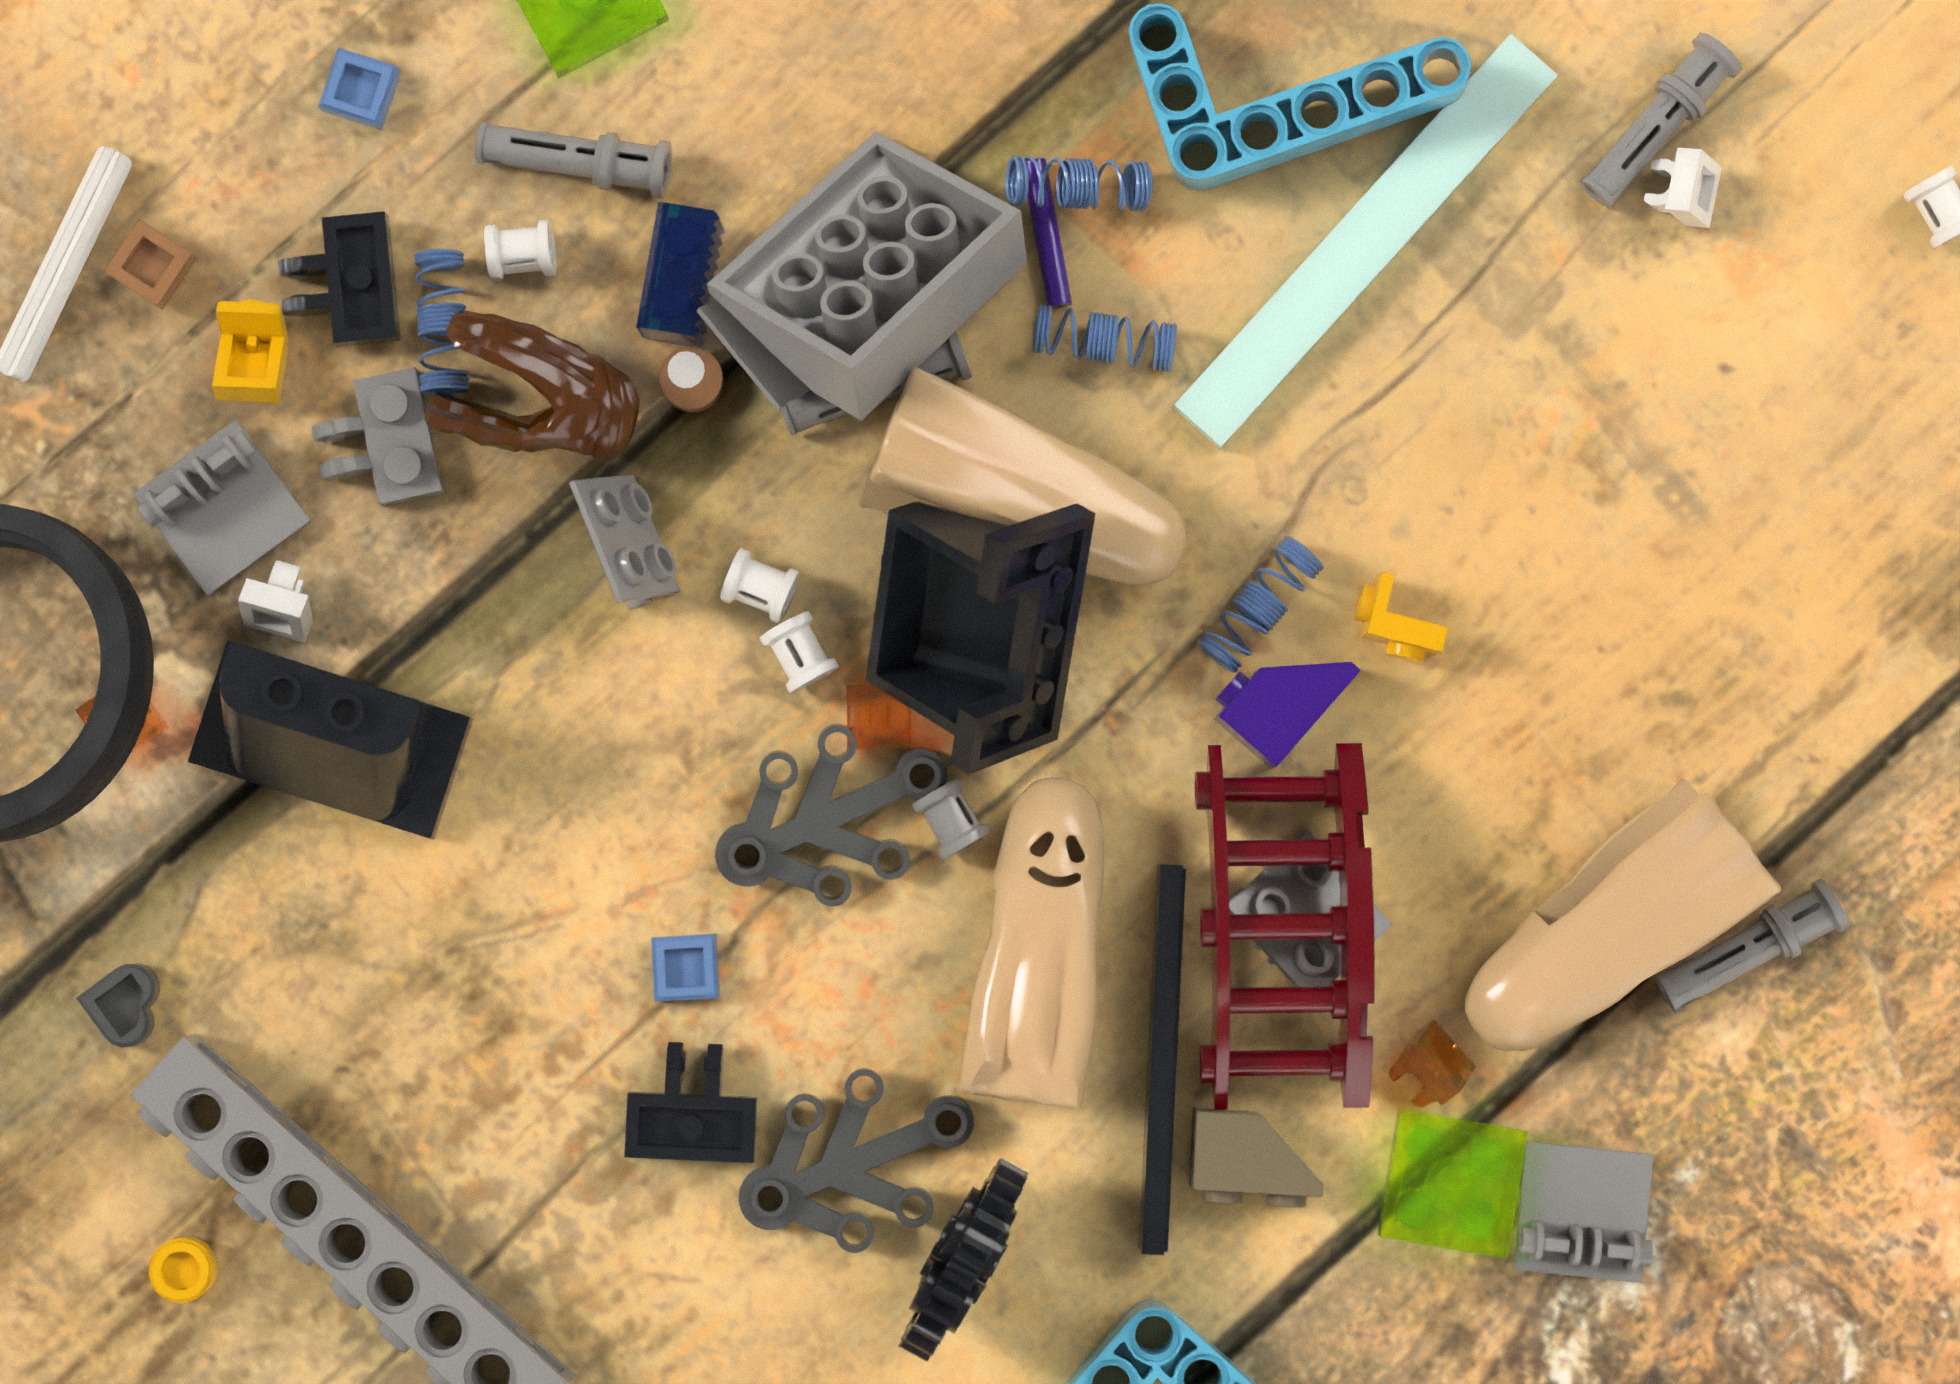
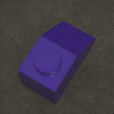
(1280, 705)

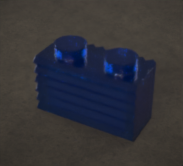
(678, 273)

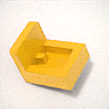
(250, 352)
(1406, 636)

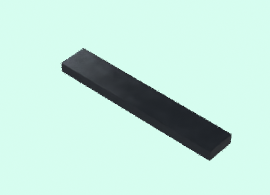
(1162, 1059)

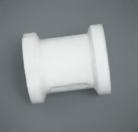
(1939, 205)
(520, 250)
(760, 585)
(799, 652)

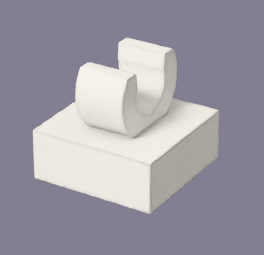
(1691, 187)
(279, 605)

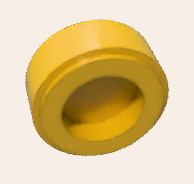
(183, 1269)

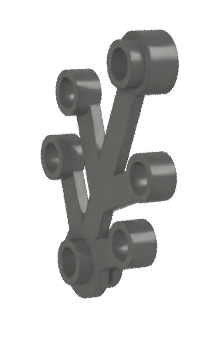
(821, 820)
(845, 1166)

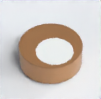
(691, 379)

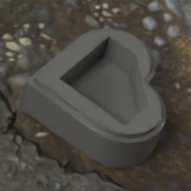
(122, 1004)

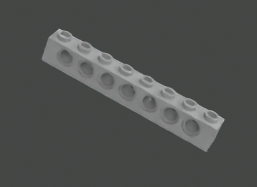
(294, 1155)

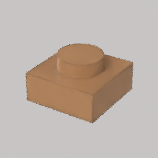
(150, 264)

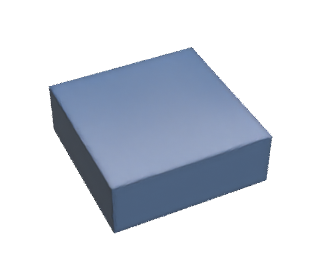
(359, 89)
(685, 967)

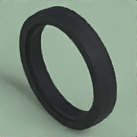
(123, 679)

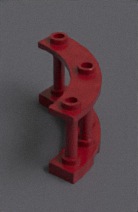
(1345, 925)

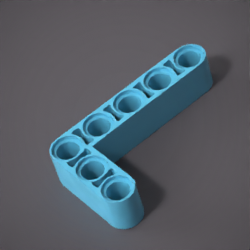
(1282, 110)
(1162, 1362)

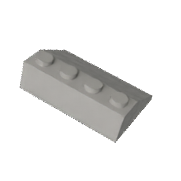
(872, 272)

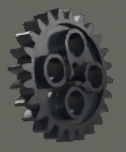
(963, 1259)

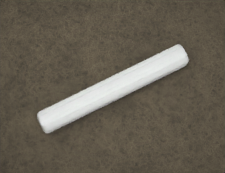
(63, 263)

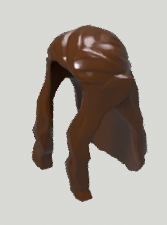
(589, 398)

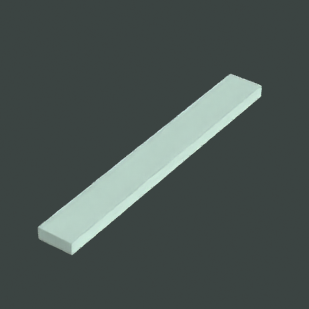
(1364, 242)

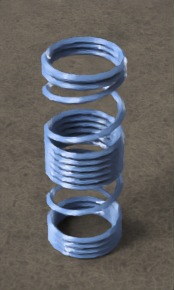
(1079, 183)
(434, 320)
(1103, 338)
(1260, 604)

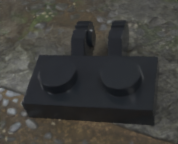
(358, 279)
(691, 1124)

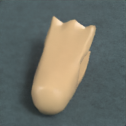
(1000, 468)
(1627, 913)
(1039, 969)

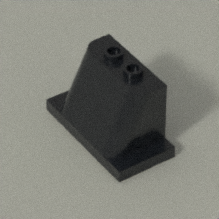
(980, 624)
(330, 739)

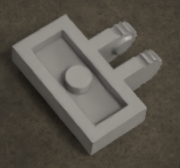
(395, 435)

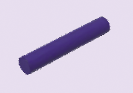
(1048, 240)

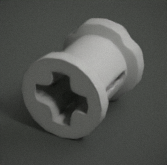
(951, 819)

